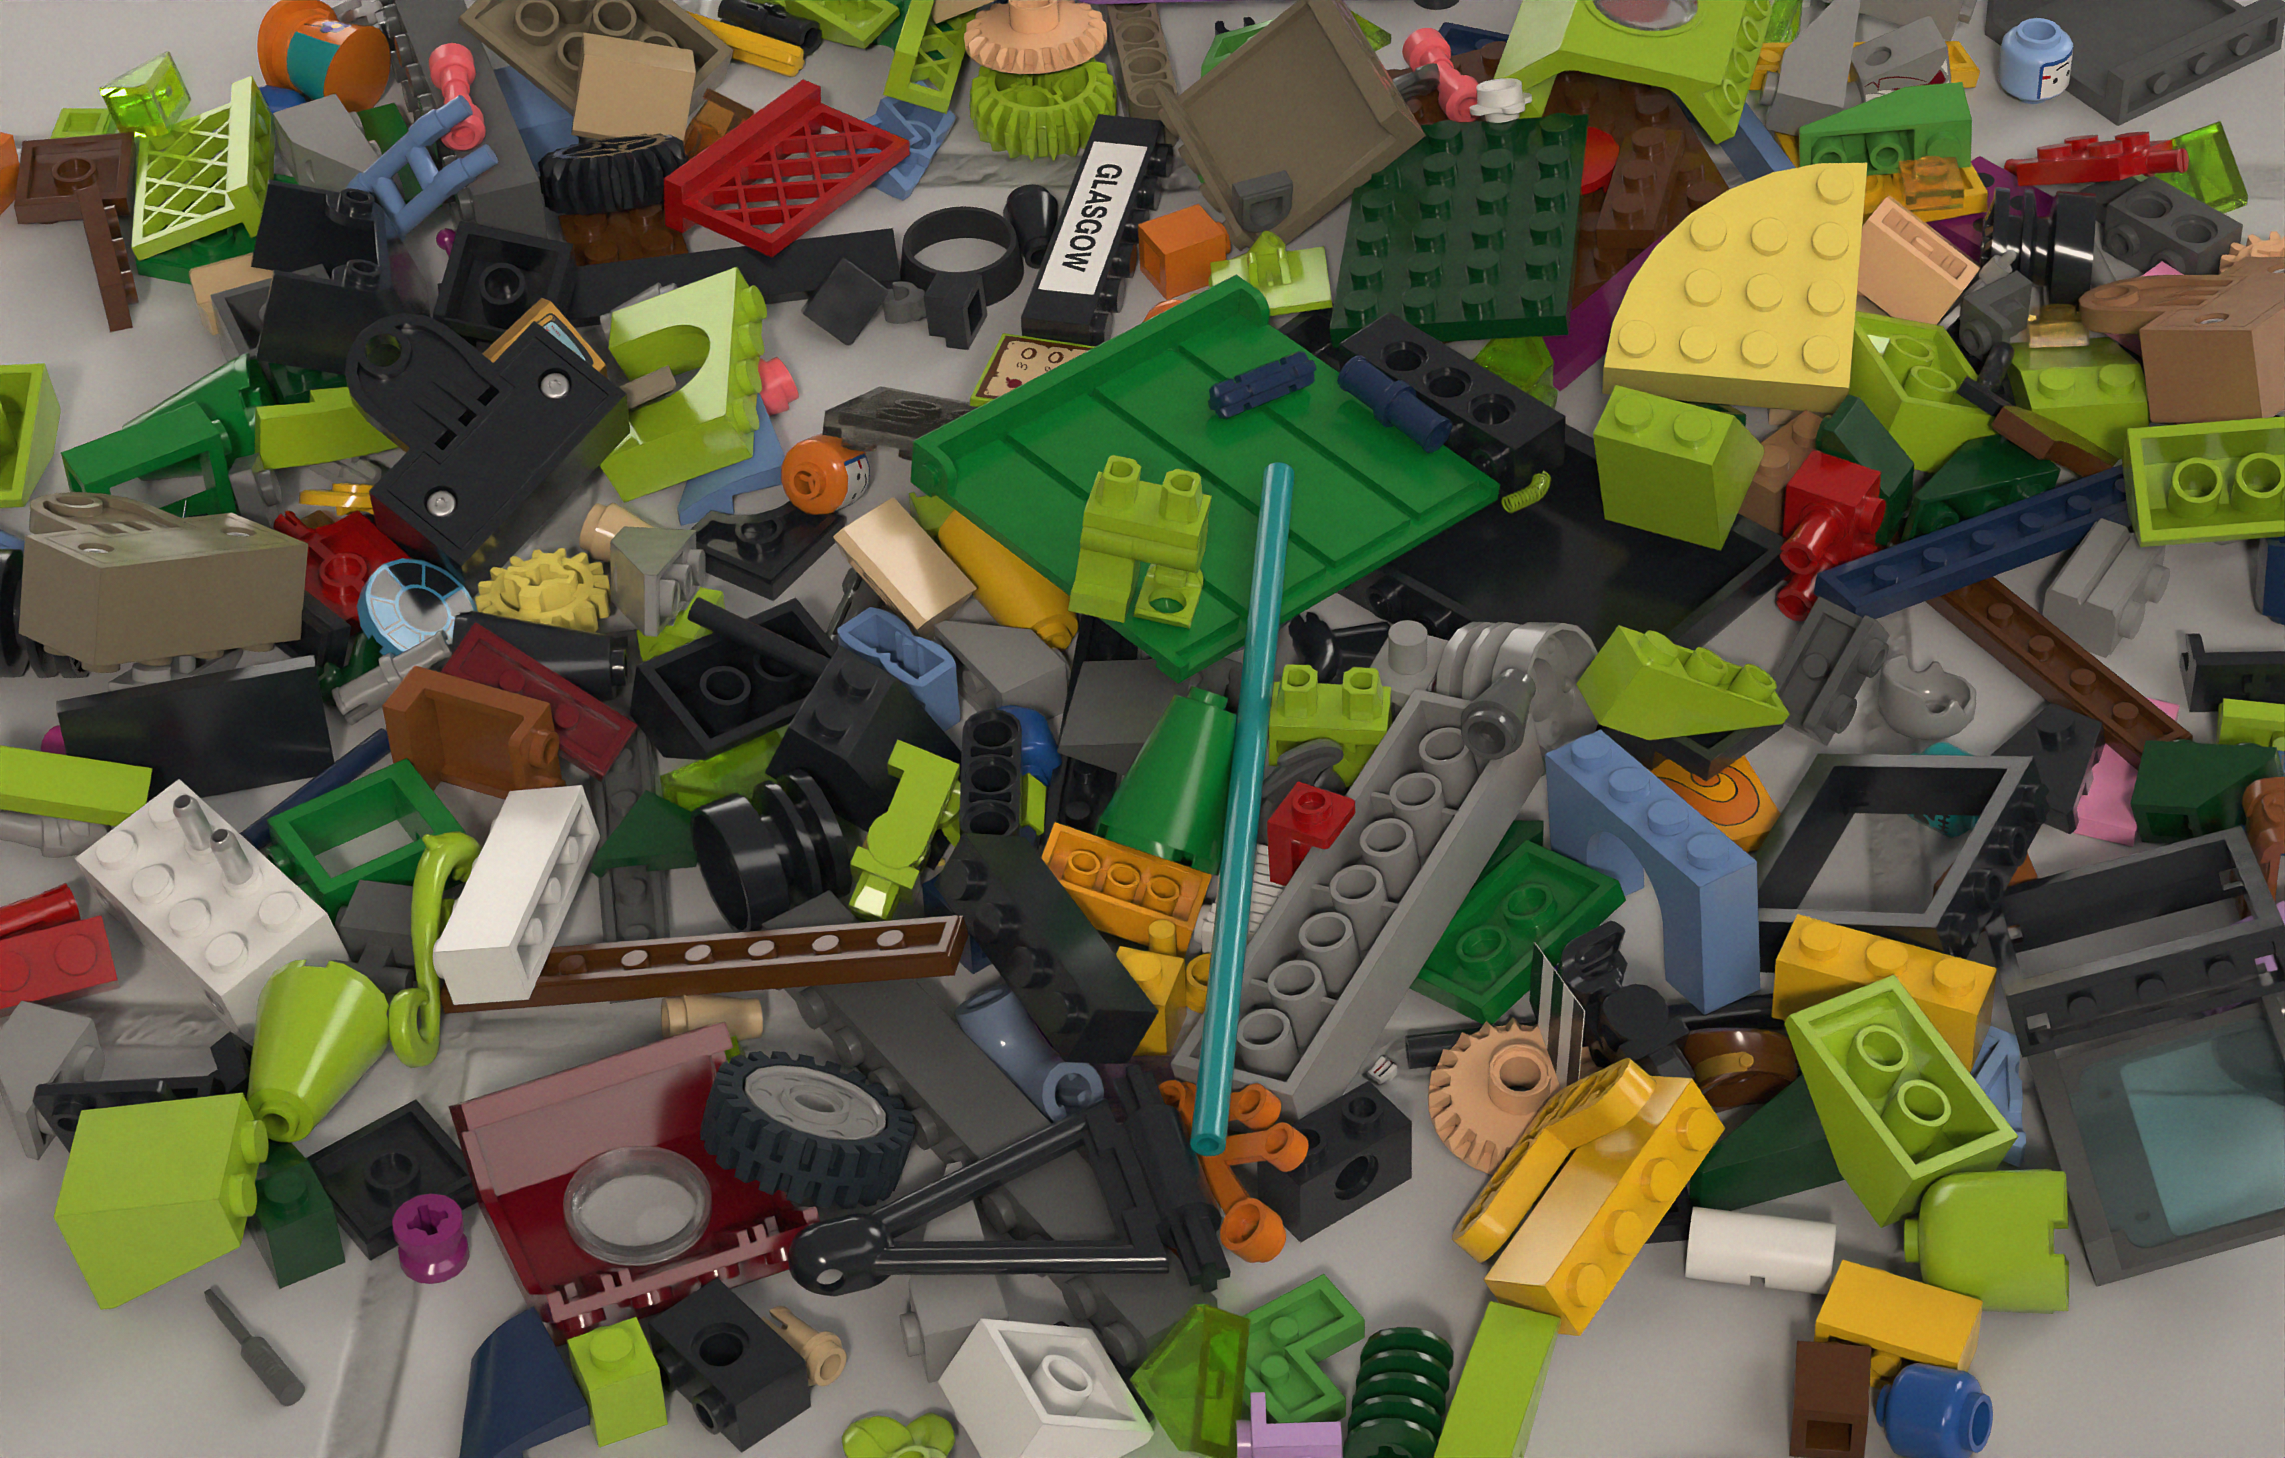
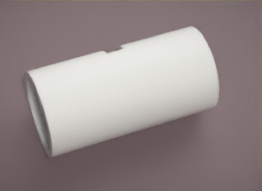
(1743, 1245)

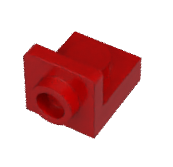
(1301, 821)

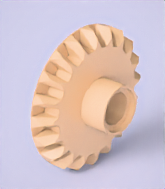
(1035, 36)
(1472, 1096)

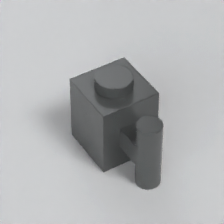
(378, 934)

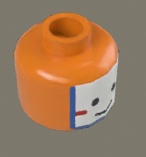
(823, 475)

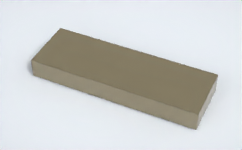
(649, 387)

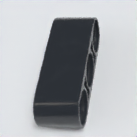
(991, 774)

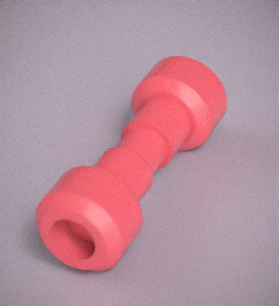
(453, 73)
(1456, 90)

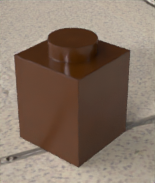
(1830, 1400)

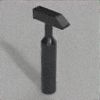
(1989, 380)

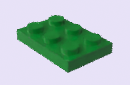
(1488, 946)

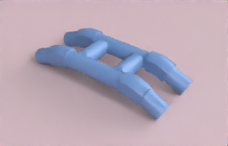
(435, 184)

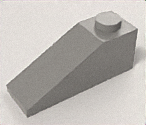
(1812, 71)
(949, 1305)

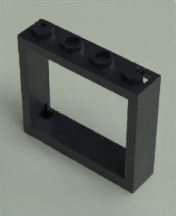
(1836, 786)
(2147, 982)

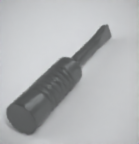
(259, 1356)

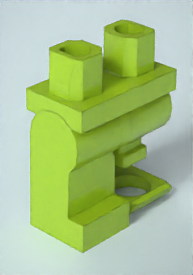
(1145, 523)
(1348, 713)
(903, 835)

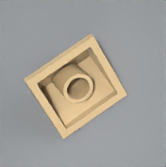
(631, 88)
(904, 567)

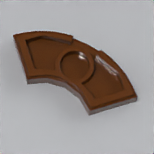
(2052, 441)

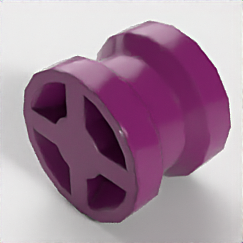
(430, 1238)

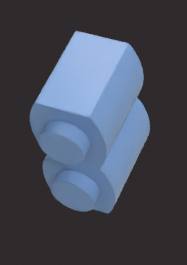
(916, 662)

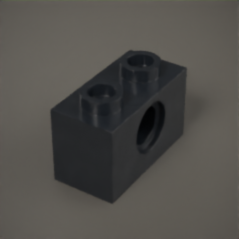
(1354, 1156)
(729, 1365)

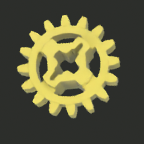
(548, 590)

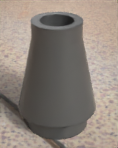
(1498, 717)

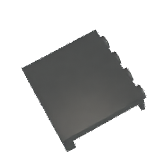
(2148, 51)

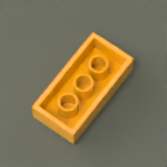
(1125, 887)

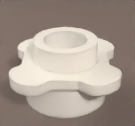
(1500, 100)

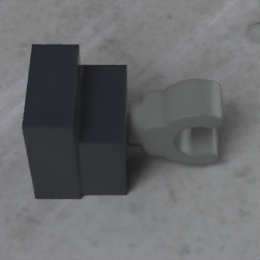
(951, 304)

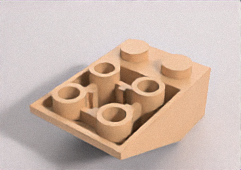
(1910, 265)

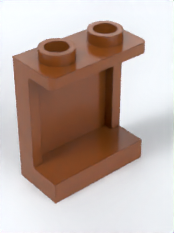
(472, 734)

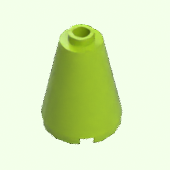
(312, 1044)

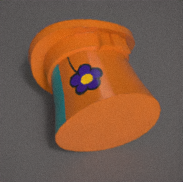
(316, 54)

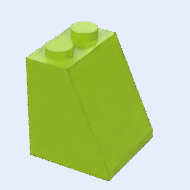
(1673, 466)
(158, 1190)

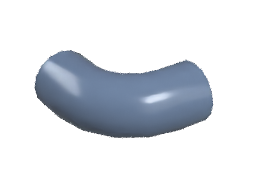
(1015, 1045)

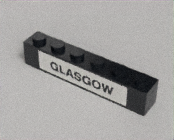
(1098, 232)

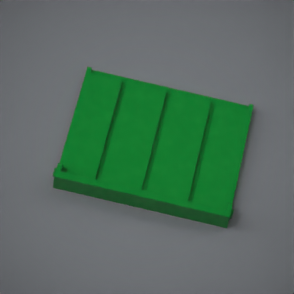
(1358, 489)

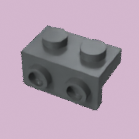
(1828, 668)

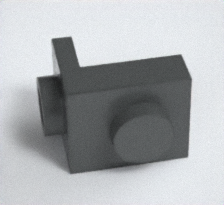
(255, 490)

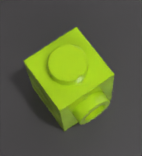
(618, 1381)

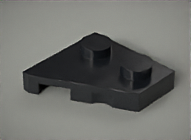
(2064, 751)

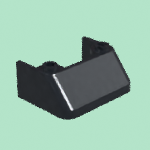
(370, 272)

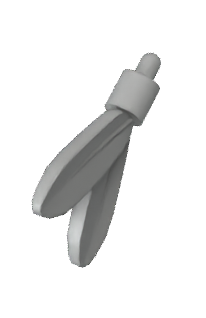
(1992, 271)

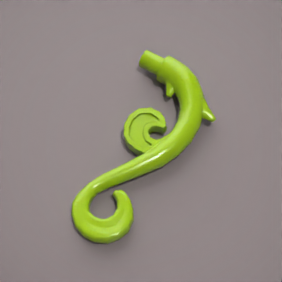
(429, 917)

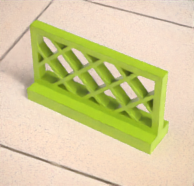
(244, 167)

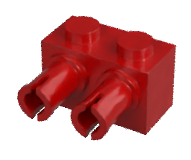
(1828, 522)

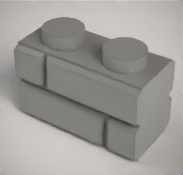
(2106, 588)

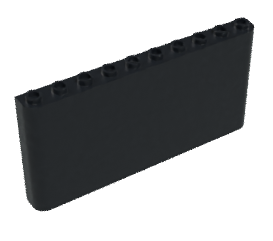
(1563, 558)

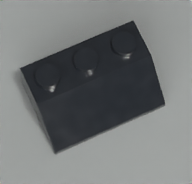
(721, 693)

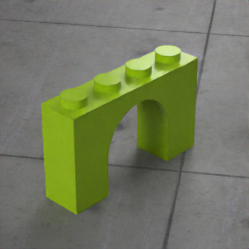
(713, 416)

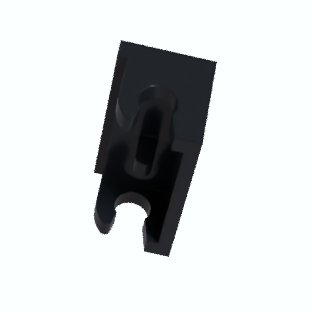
(2230, 676)

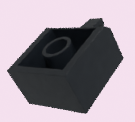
(498, 278)

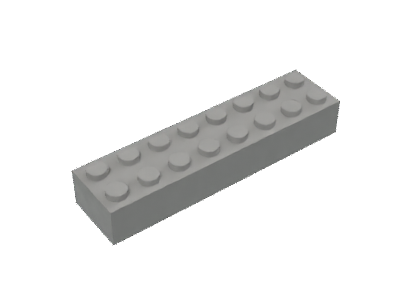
(1369, 907)

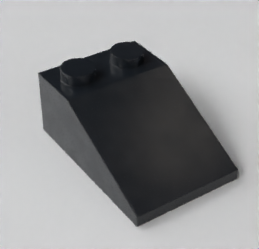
(849, 734)

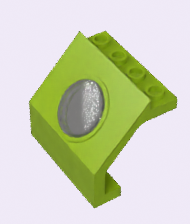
(1687, 46)

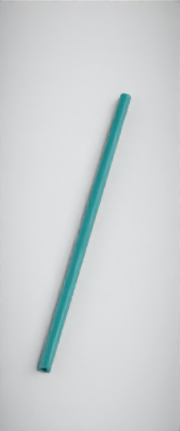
(1242, 817)

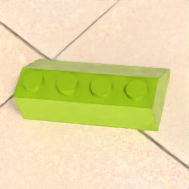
(2206, 481)

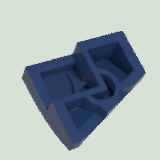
(519, 1392)

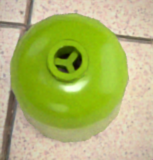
(1994, 1238)

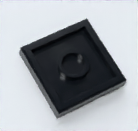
(384, 1167)

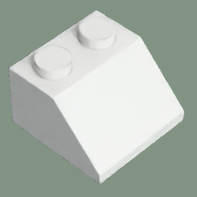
(1042, 1394)

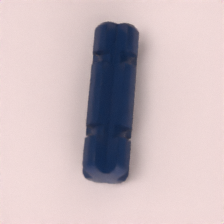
(1261, 385)

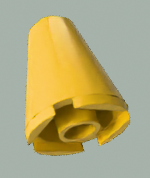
(1007, 585)

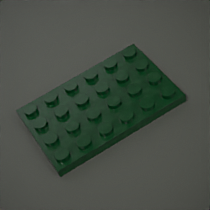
(1469, 232)

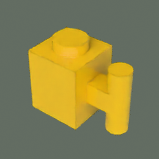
(1163, 981)

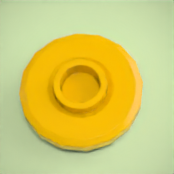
(344, 496)

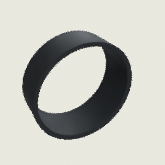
(998, 278)

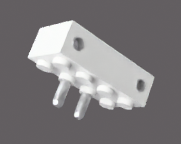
(207, 903)

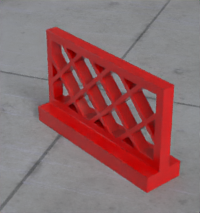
(760, 151)

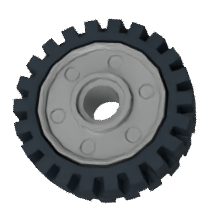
(806, 1129)

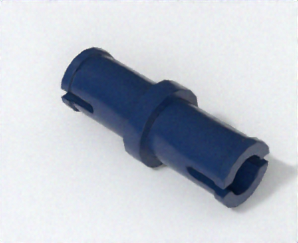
(1394, 403)

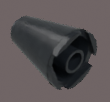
(574, 654)

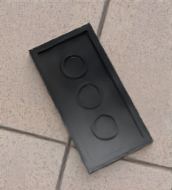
(209, 729)

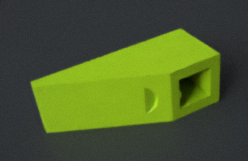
(1669, 691)

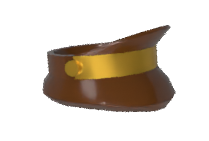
(1740, 1065)

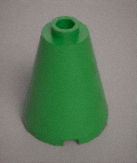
(225, 395)
(1178, 785)

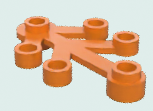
(1249, 1226)

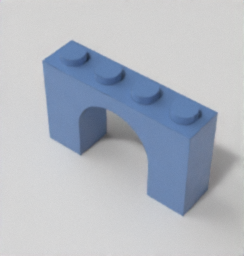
(1625, 819)

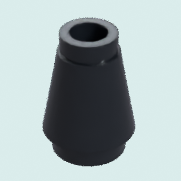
(1034, 218)

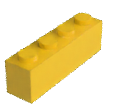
(1605, 1207)

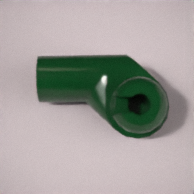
(363, 658)

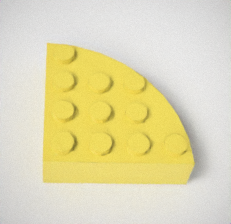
(1750, 297)

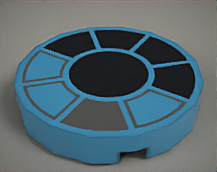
(410, 603)

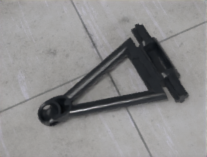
(1143, 1172)

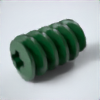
(1399, 1395)

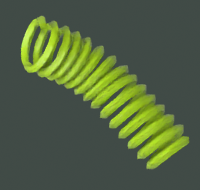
(1533, 487)

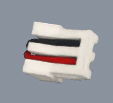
(1382, 1071)

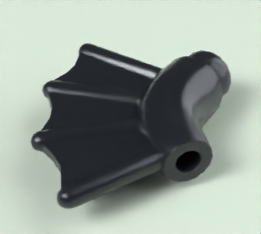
(1337, 649)

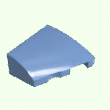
(923, 129)
(715, 489)

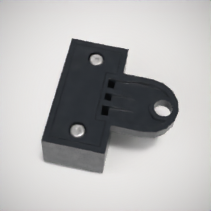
(481, 439)

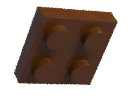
(59, 166)
(621, 235)

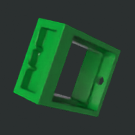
(154, 445)
(350, 812)

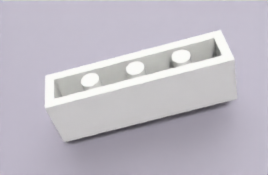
(517, 896)

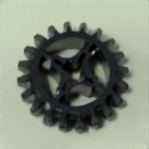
(609, 173)

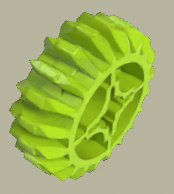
(1041, 111)

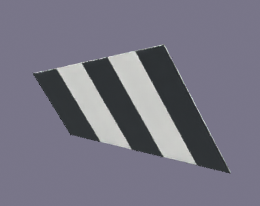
(1558, 1018)

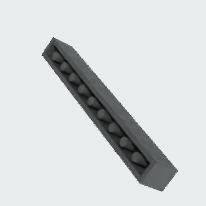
(971, 1109)

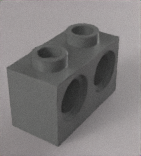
(2169, 226)

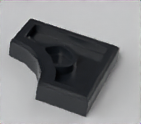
(766, 548)

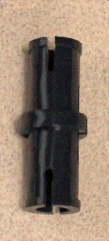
(772, 21)

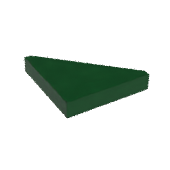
(649, 835)

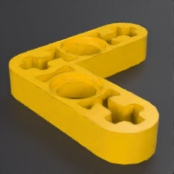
(1567, 1121)

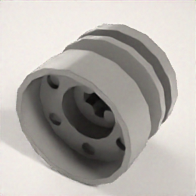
(1548, 652)

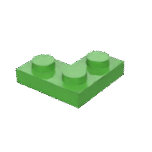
(1288, 1342)

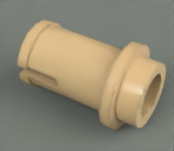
(821, 1350)

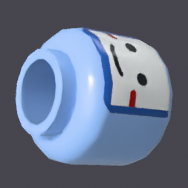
(2035, 61)

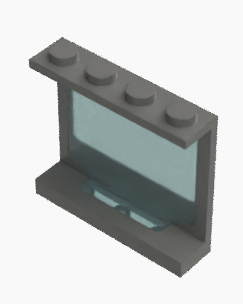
(2172, 1138)

